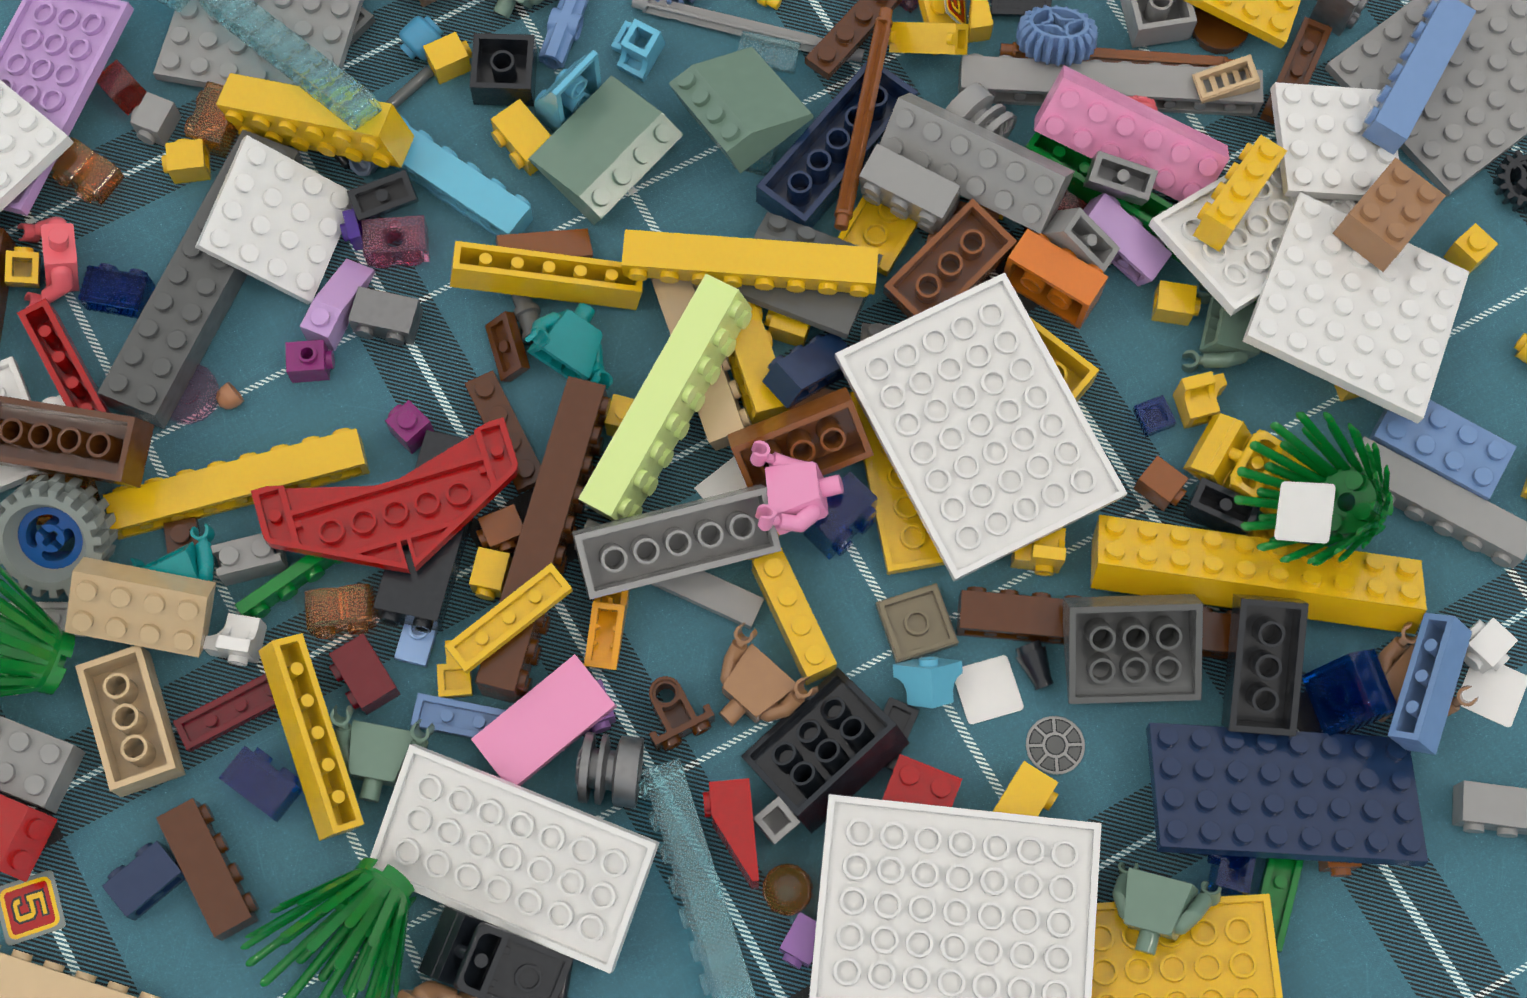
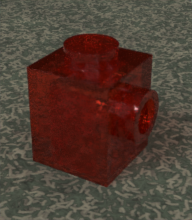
(121, 87)

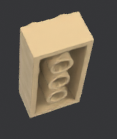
(139, 606)
(130, 720)

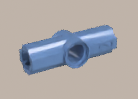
(562, 29)

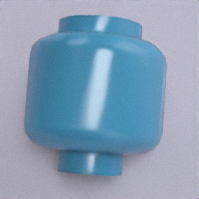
(417, 34)

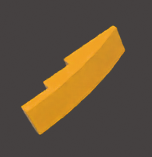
(606, 630)

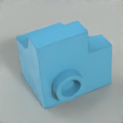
(638, 48)
(928, 680)

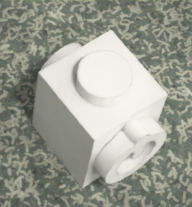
(1488, 646)

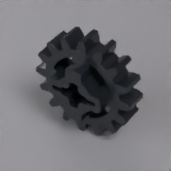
(1513, 180)

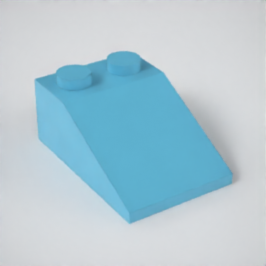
(568, 91)

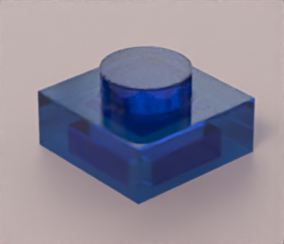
(1154, 416)

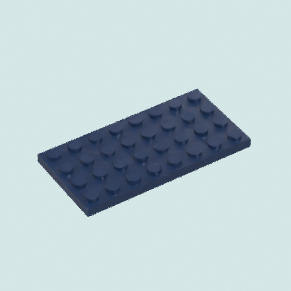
(1284, 796)

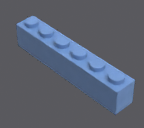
(1417, 74)

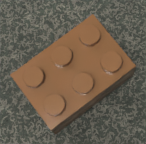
(1389, 214)

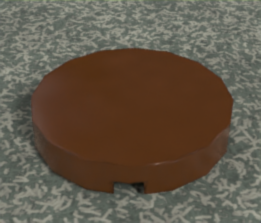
(1216, 34)

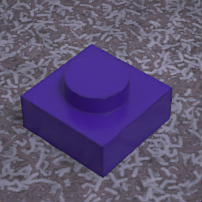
(352, 229)

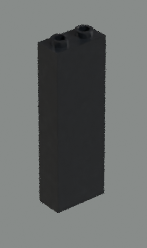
(423, 595)

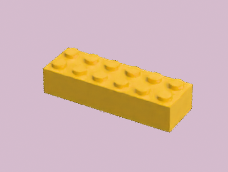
(298, 120)

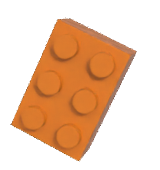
(1054, 278)

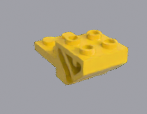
(1226, 448)

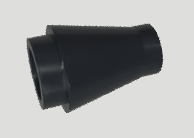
(1035, 663)

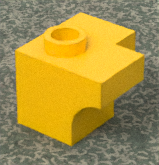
(1197, 398)
(1042, 556)

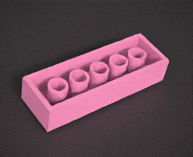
(1098, 118)

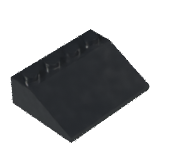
(825, 748)

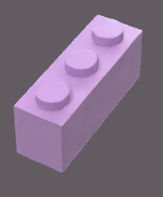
(1140, 252)

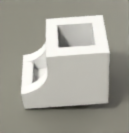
(238, 640)

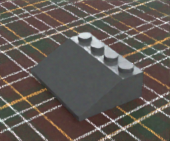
(826, 312)
(1133, 648)

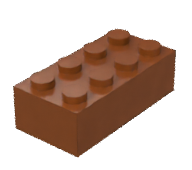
(951, 261)
(816, 431)

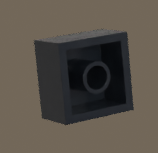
(503, 69)

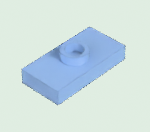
(415, 646)

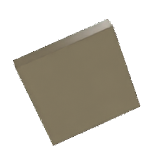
(916, 623)

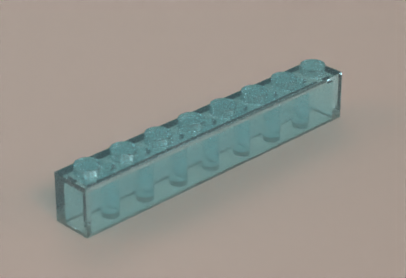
(695, 882)

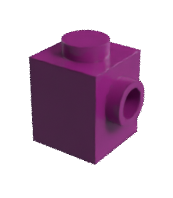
(308, 361)
(408, 425)

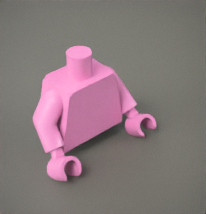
(794, 491)

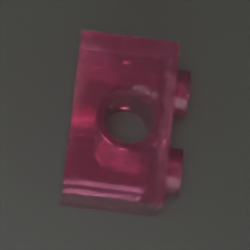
(381, 232)

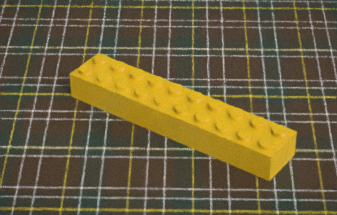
(1214, 565)

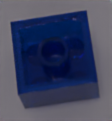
(847, 516)
(1349, 692)

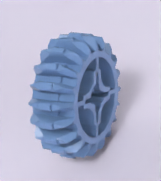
(1057, 35)

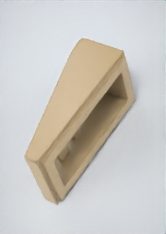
(1232, 67)

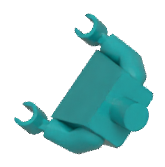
(570, 344)
(189, 560)

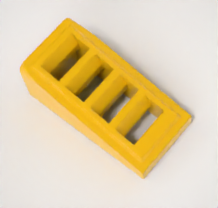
(979, 21)

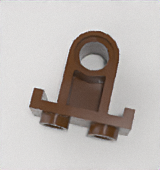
(676, 716)

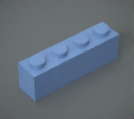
(1430, 683)

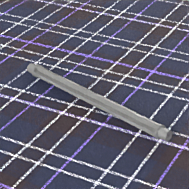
(730, 23)

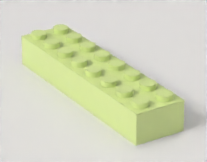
(667, 400)

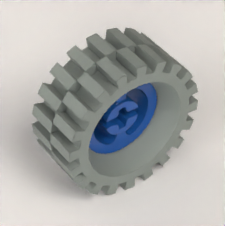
(34, 554)

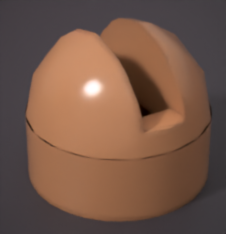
(228, 397)

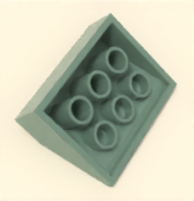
(740, 105)
(605, 148)

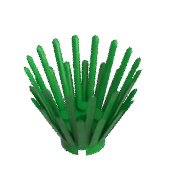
(1360, 493)
(30, 644)
(367, 906)

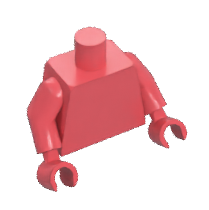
(58, 257)

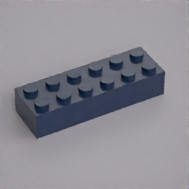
(813, 168)

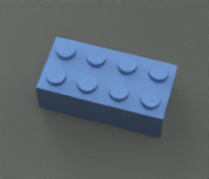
(1447, 447)

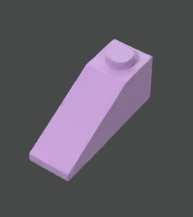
(331, 307)

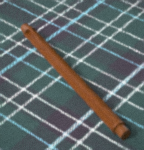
(1134, 56)
(863, 119)

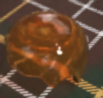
(788, 889)

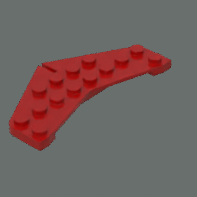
(375, 521)

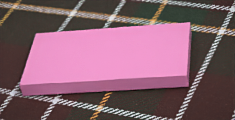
(544, 722)

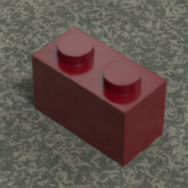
(363, 674)

